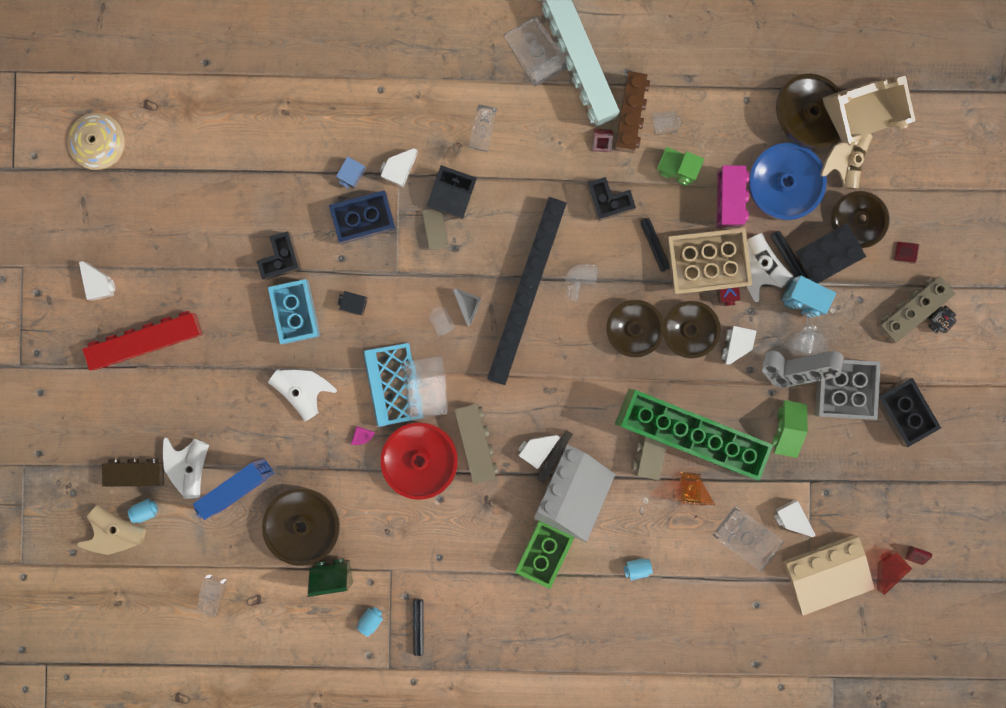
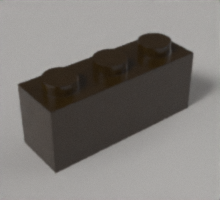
(132, 473)

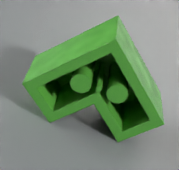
(679, 166)
(790, 429)

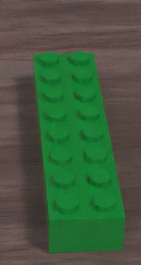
(693, 434)

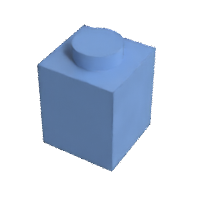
(350, 173)

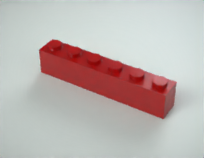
(143, 341)

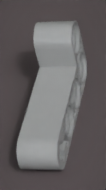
(801, 370)

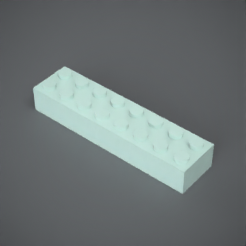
(581, 60)

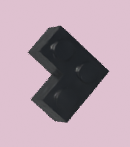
(605, 203)
(284, 260)

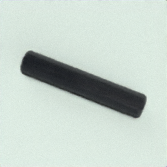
(655, 244)
(788, 254)
(418, 627)

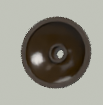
(850, 209)
(645, 318)
(705, 329)

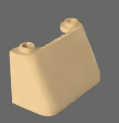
(870, 108)

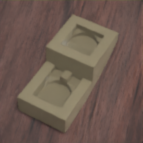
(435, 229)

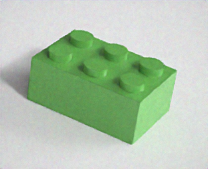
(544, 554)

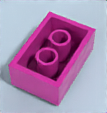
(732, 196)

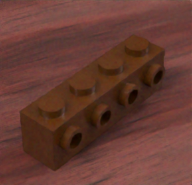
(631, 110)

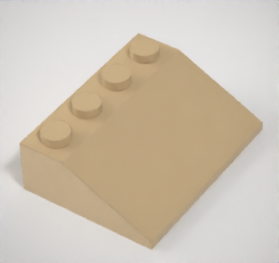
(709, 261)
(829, 574)

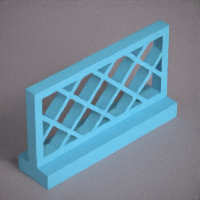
(375, 383)

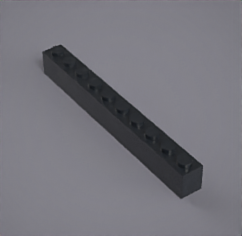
(526, 290)

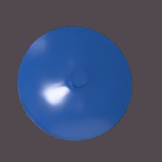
(787, 181)

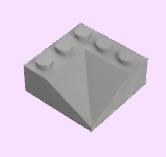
(850, 394)

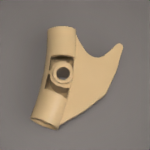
(847, 161)
(107, 540)

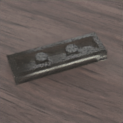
(554, 456)

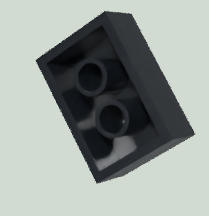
(831, 253)
(907, 412)

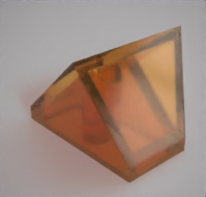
(693, 491)

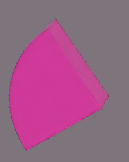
(362, 436)

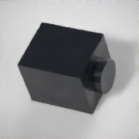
(352, 303)

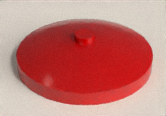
(419, 461)

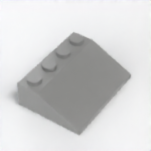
(575, 494)

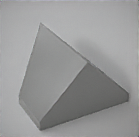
(468, 304)

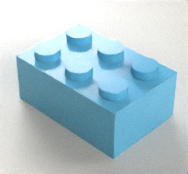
(808, 297)
(294, 311)

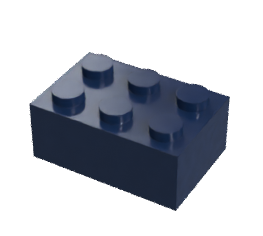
(362, 217)

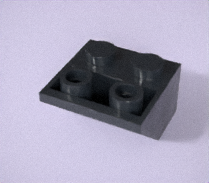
(451, 192)

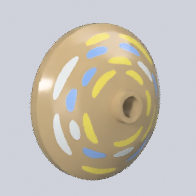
(108, 141)

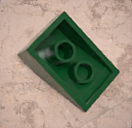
(329, 577)

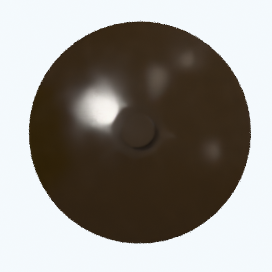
(803, 112)
(301, 526)

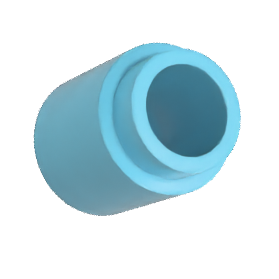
(143, 511)
(638, 569)
(370, 621)

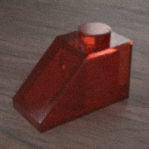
(890, 571)

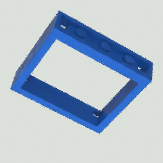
(233, 489)

